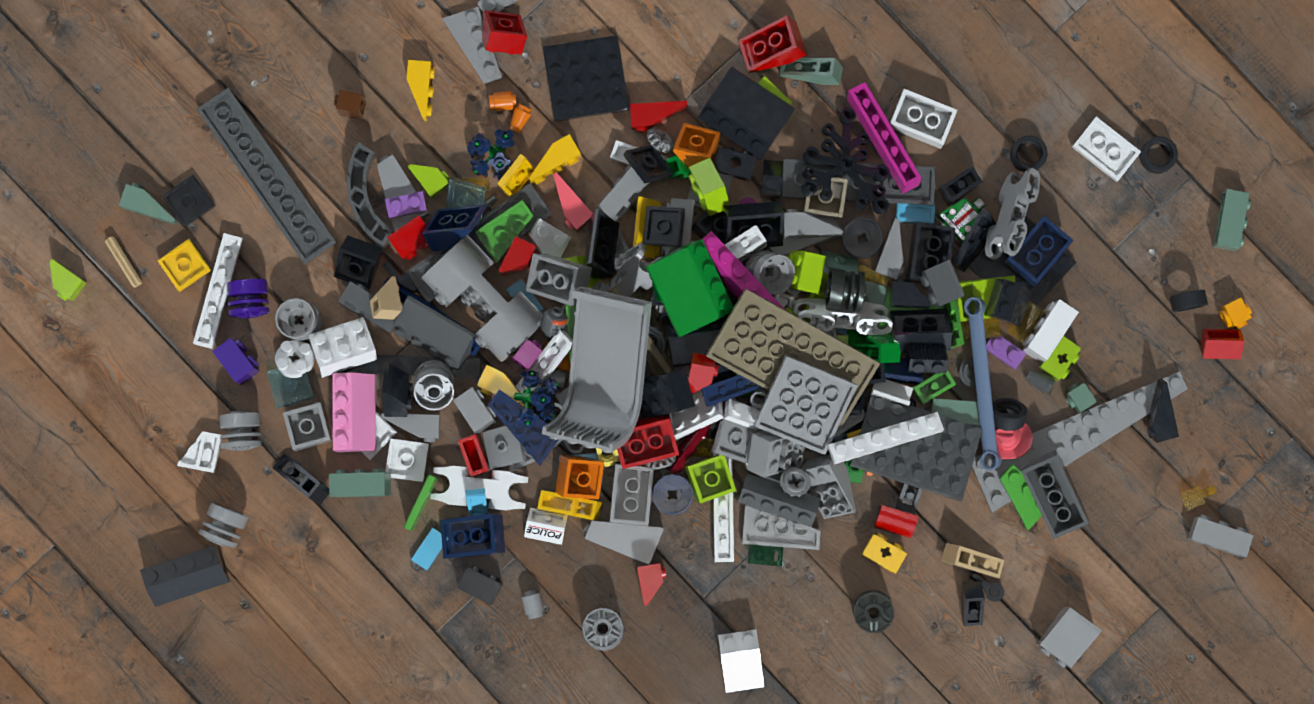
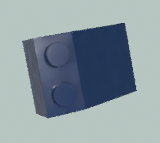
(451, 226)
(472, 536)

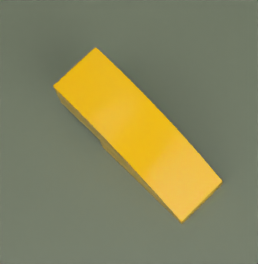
(573, 507)

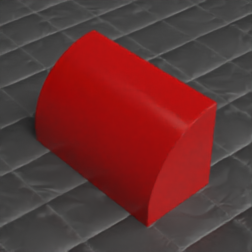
(1222, 344)
(474, 455)
(896, 521)

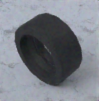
(1033, 140)
(1169, 145)
(1188, 300)
(1011, 406)

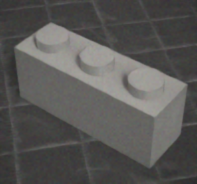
(1220, 536)

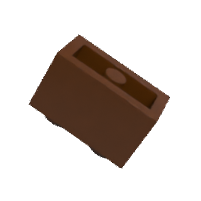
(350, 104)

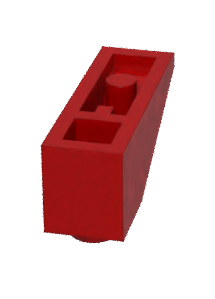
(648, 115)

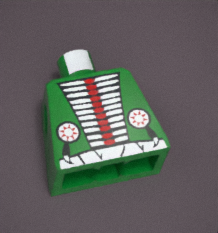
(962, 217)

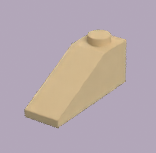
(972, 560)

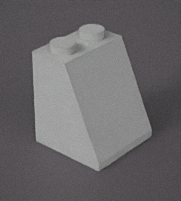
(1068, 637)

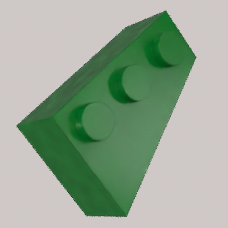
(878, 347)

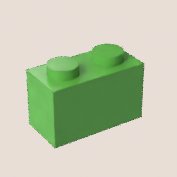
(933, 387)

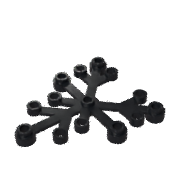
(845, 164)

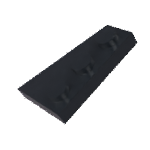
(974, 241)

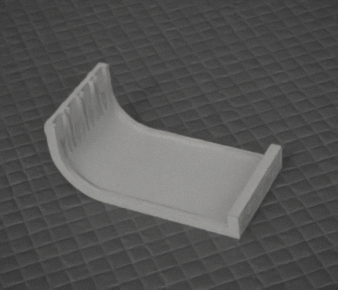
(604, 371)

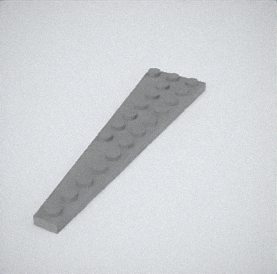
(1075, 436)

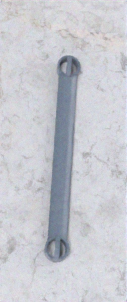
(982, 383)

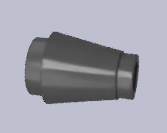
(1040, 381)

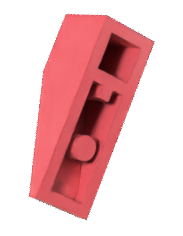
(573, 208)

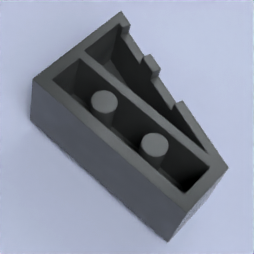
(358, 301)

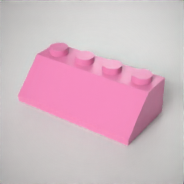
(354, 412)

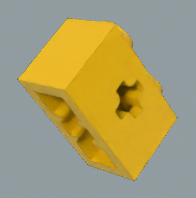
(873, 553)

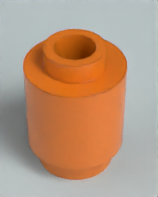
(502, 101)

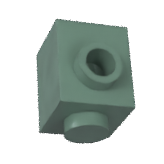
(1079, 397)

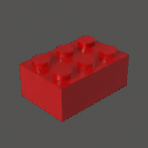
(650, 441)

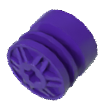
(248, 298)

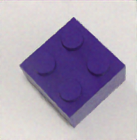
(236, 361)

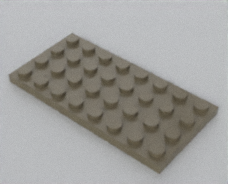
(762, 334)

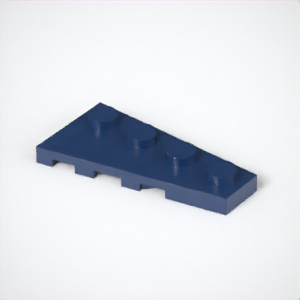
(529, 436)

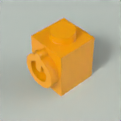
(1235, 314)

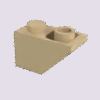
(386, 301)

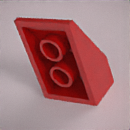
(772, 45)

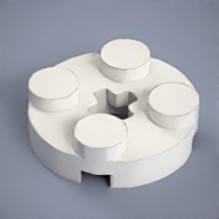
(294, 348)

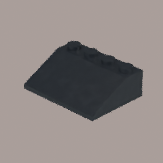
(746, 112)

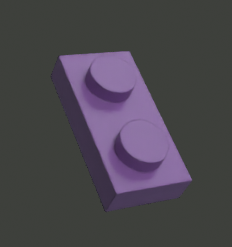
(405, 205)
(1005, 351)

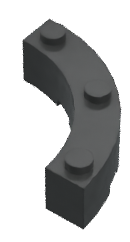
(358, 196)

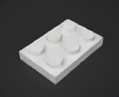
(1106, 149)
(696, 417)

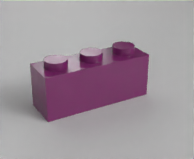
(527, 354)

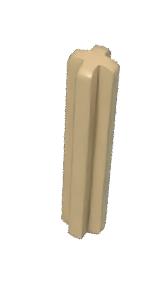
(123, 261)

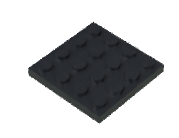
(586, 78)
(988, 268)

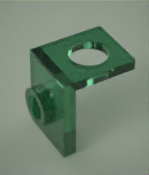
(764, 555)

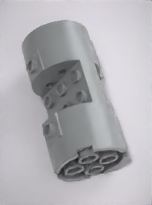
(506, 322)

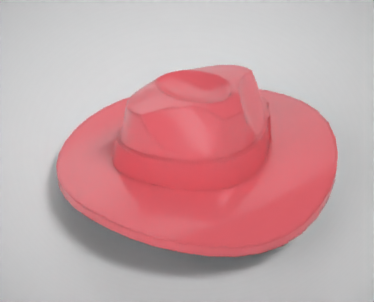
(1014, 443)

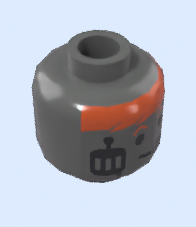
(553, 321)

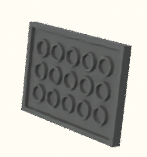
(932, 463)

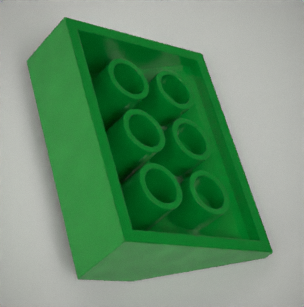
(690, 287)

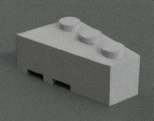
(623, 195)

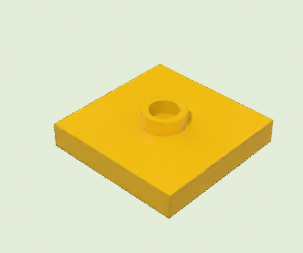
(516, 176)
(184, 265)

